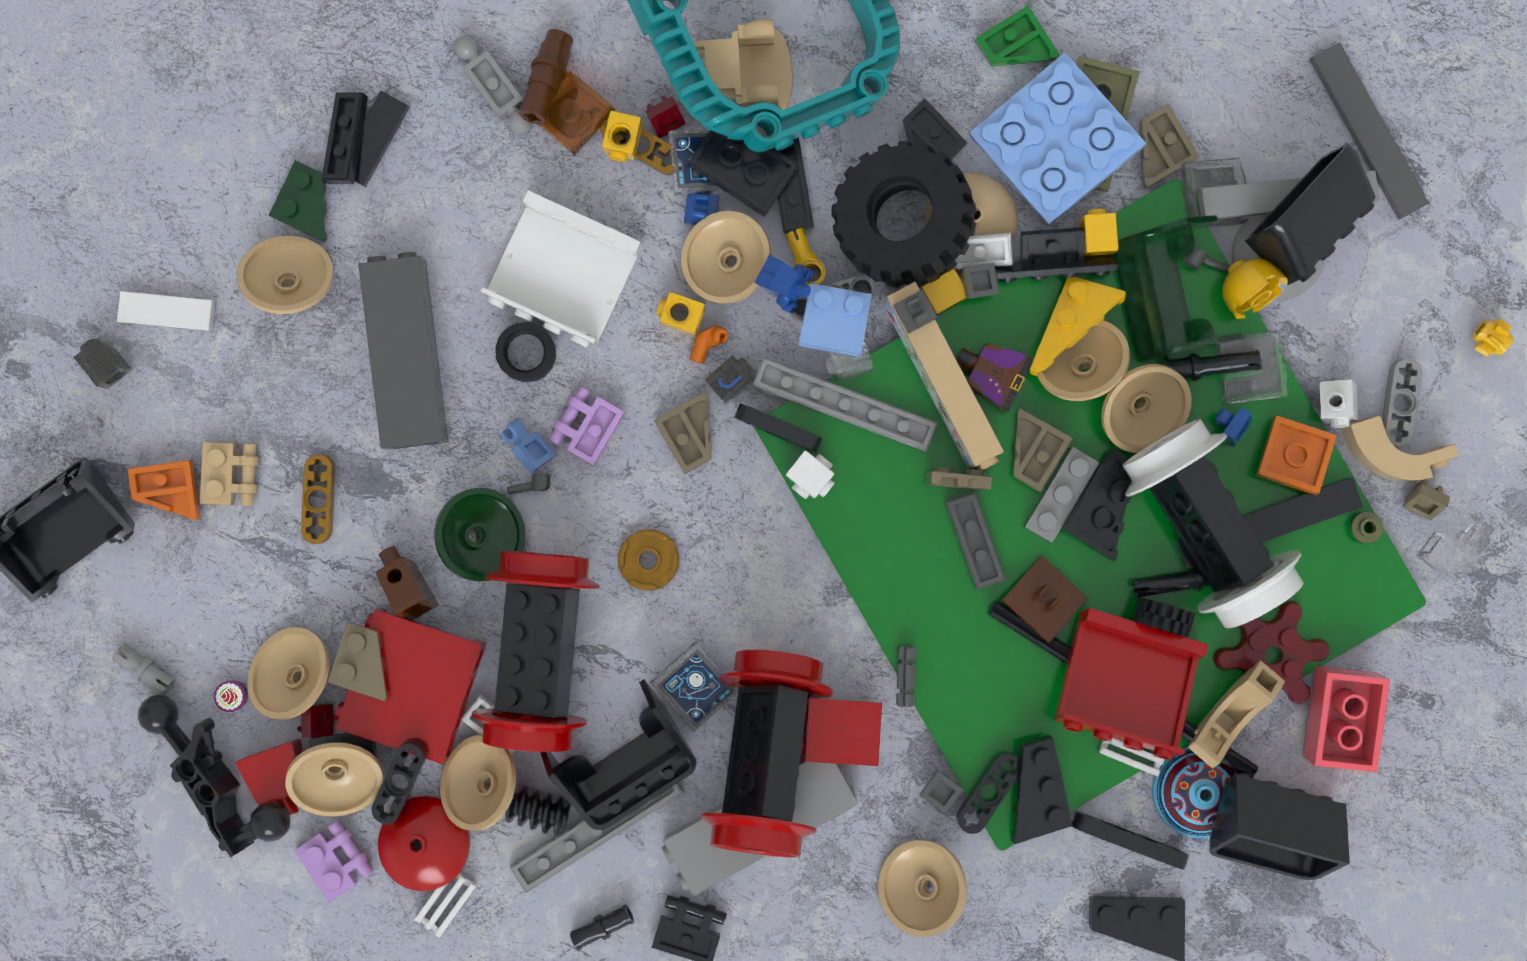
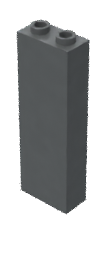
(403, 351)

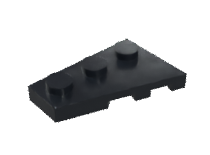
(1101, 507)
(1041, 792)
(1142, 921)

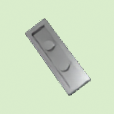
(1061, 494)

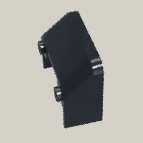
(629, 775)

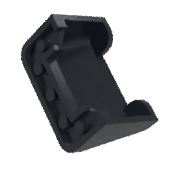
(59, 528)

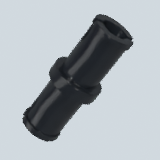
(601, 927)

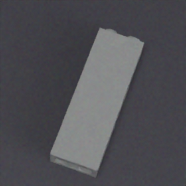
(819, 797)

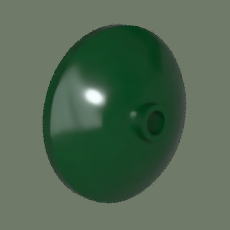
(496, 527)

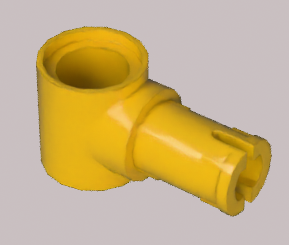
(804, 255)

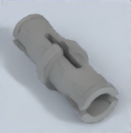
(143, 669)

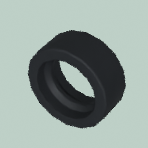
(508, 336)

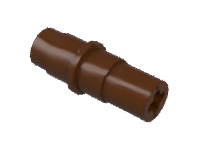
(546, 76)

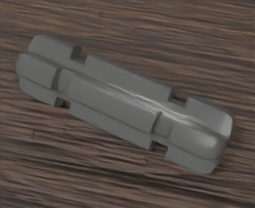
(906, 676)

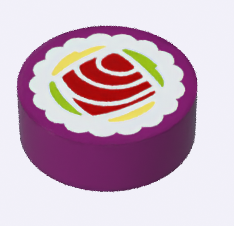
(230, 696)

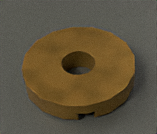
(630, 564)

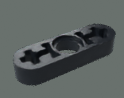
(778, 428)
(388, 789)
(970, 807)

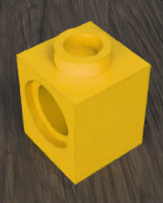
(619, 123)
(1099, 233)
(944, 292)
(693, 320)

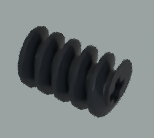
(538, 811)

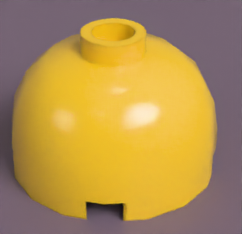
(1251, 285)

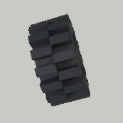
(1164, 617)

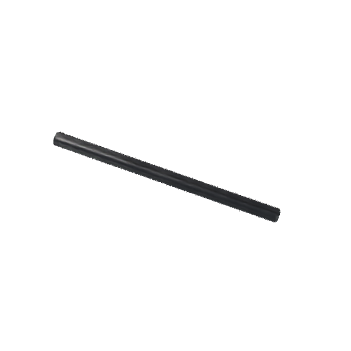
(1062, 652)

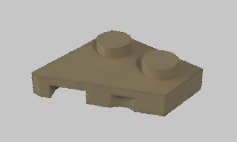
(1165, 146)
(688, 432)
(970, 480)
(360, 663)

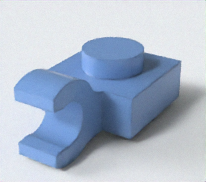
(528, 448)

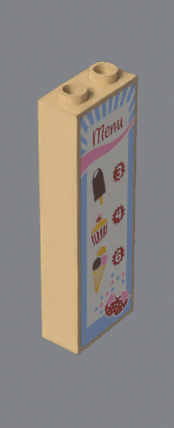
(947, 387)

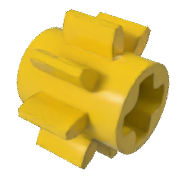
(1492, 337)

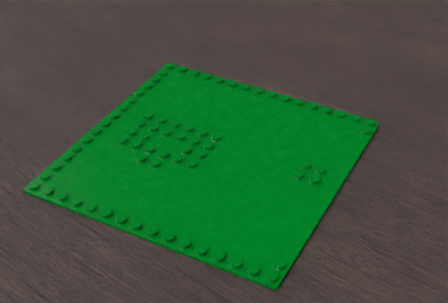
(903, 565)

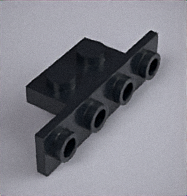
(1055, 254)

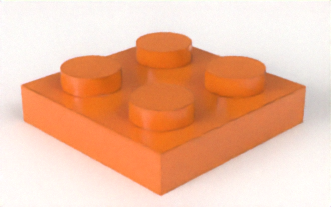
(1296, 455)

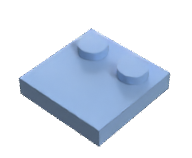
(835, 320)

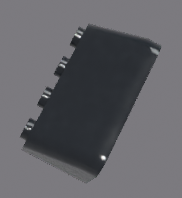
(1315, 215)
(1280, 829)

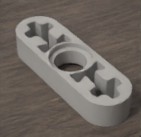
(1412, 395)

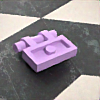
(595, 429)
(326, 864)

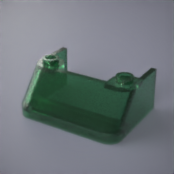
(1155, 291)

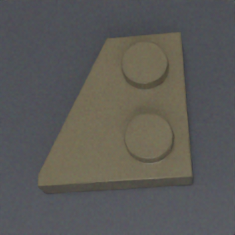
(1037, 450)

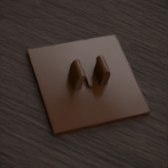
(1044, 599)

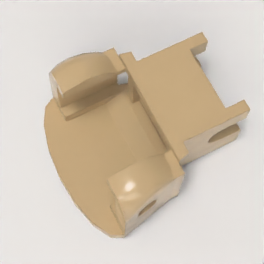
(750, 65)

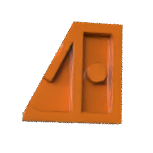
(167, 487)

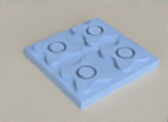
(1057, 139)

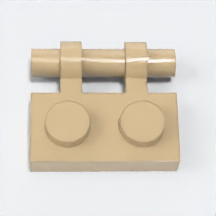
(219, 474)

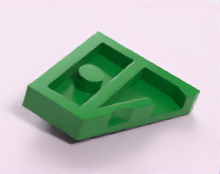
(1017, 41)

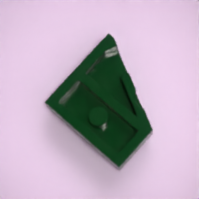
(302, 201)

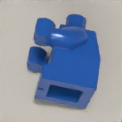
(784, 282)

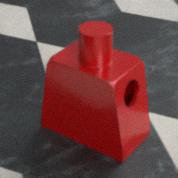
(267, 772)

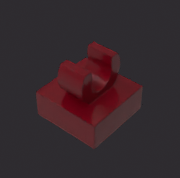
(665, 116)
(317, 721)

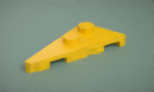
(1077, 310)

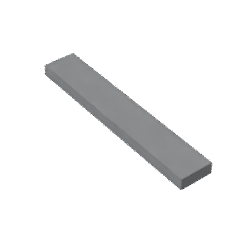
(1253, 198)
(844, 404)
(577, 843)

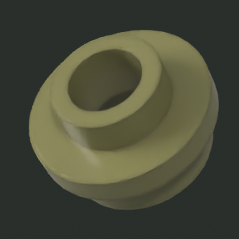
(1357, 527)

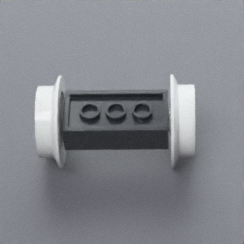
(1212, 526)

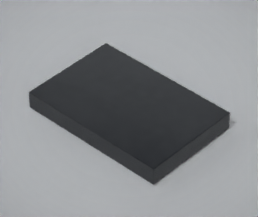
(743, 173)

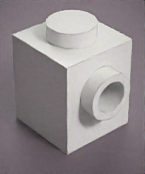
(1334, 393)
(811, 475)

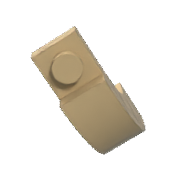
(1376, 453)
(1234, 711)

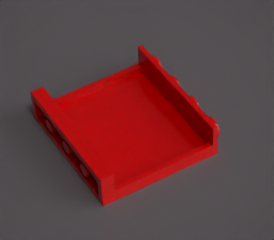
(1128, 683)
(427, 685)

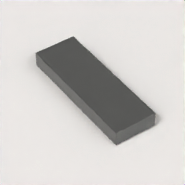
(975, 541)

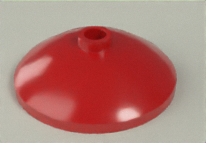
(442, 851)

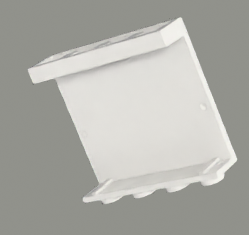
(563, 270)

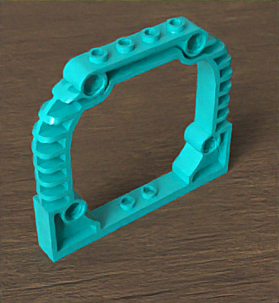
(804, 119)

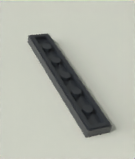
(1295, 513)

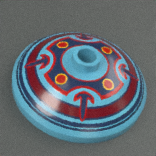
(1178, 793)

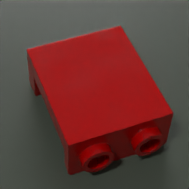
(842, 732)

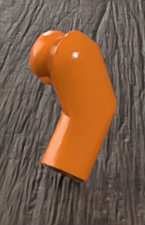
(708, 339)

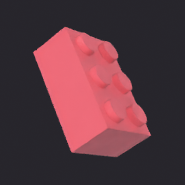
(1346, 719)

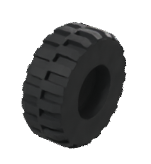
(879, 178)

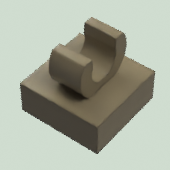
(1426, 500)

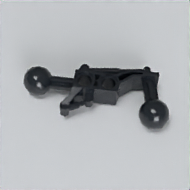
(210, 780)

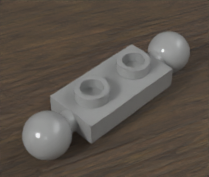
(492, 83)

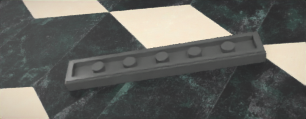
(1369, 131)

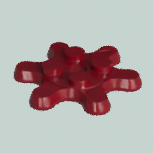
(1282, 633)

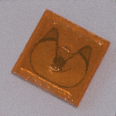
(576, 114)

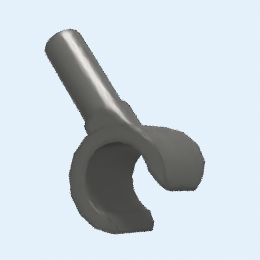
(1198, 257)
(540, 482)

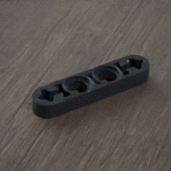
(1130, 840)

